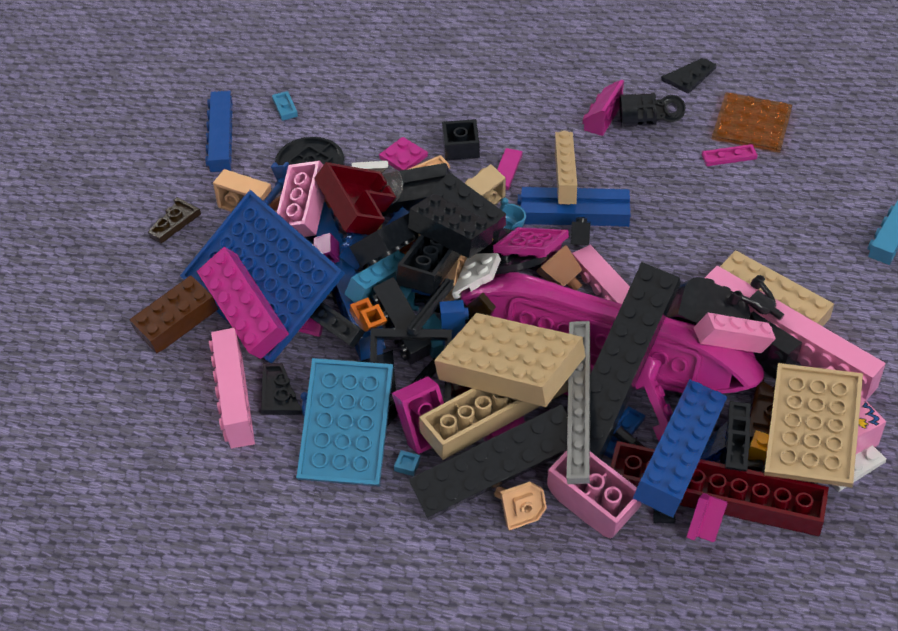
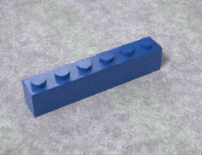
(220, 131)

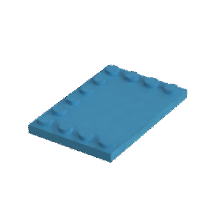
(345, 422)

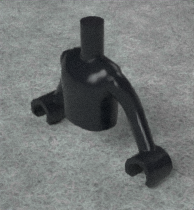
(760, 302)

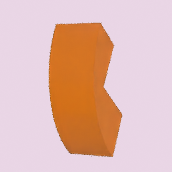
(367, 315)

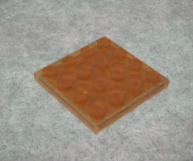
(752, 121)

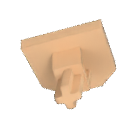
(521, 504)

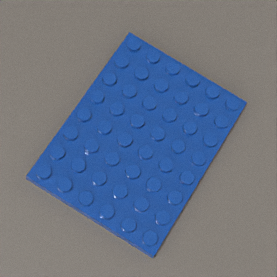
(279, 259)

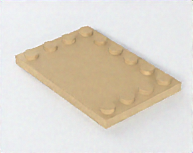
(814, 425)

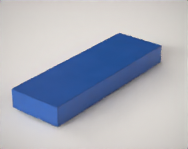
(630, 420)

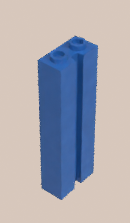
(599, 206)

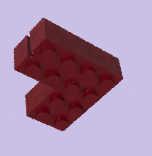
(355, 196)

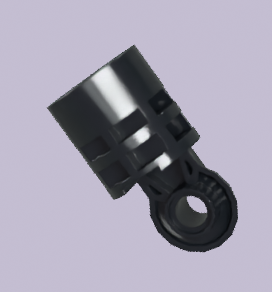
(646, 109)

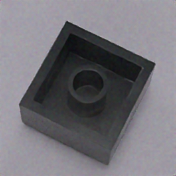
(460, 139)

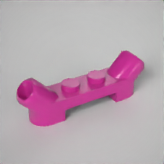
(656, 394)

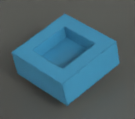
(407, 463)

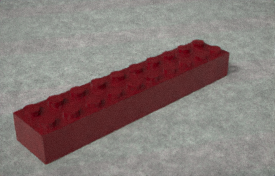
(749, 494)

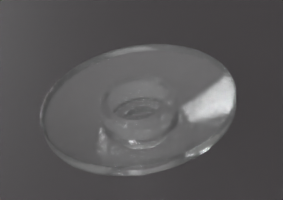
(394, 180)

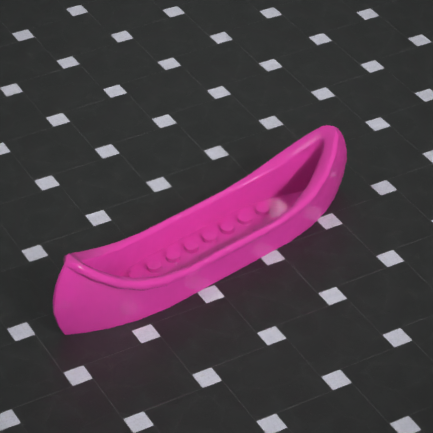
(553, 306)

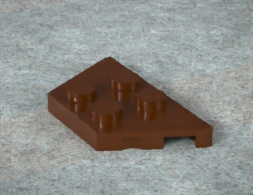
(762, 409)

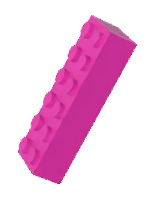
(242, 303)

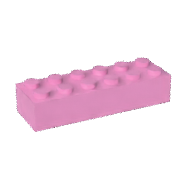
(231, 389)

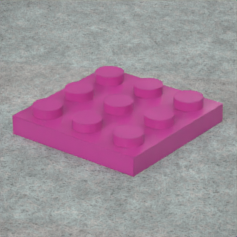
(530, 242)

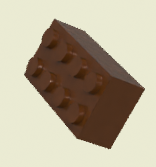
(174, 314)

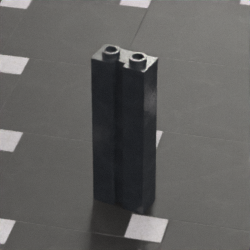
(417, 184)

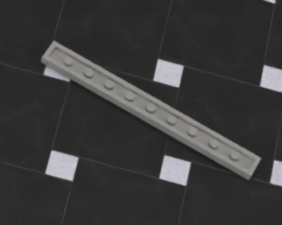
(579, 412)

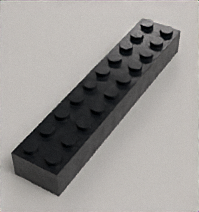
(627, 350)

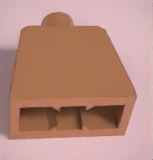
(562, 269)

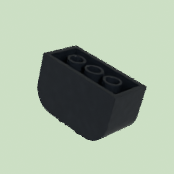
(704, 296)

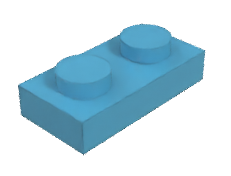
(285, 105)

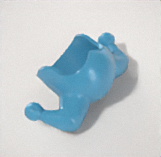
(514, 214)

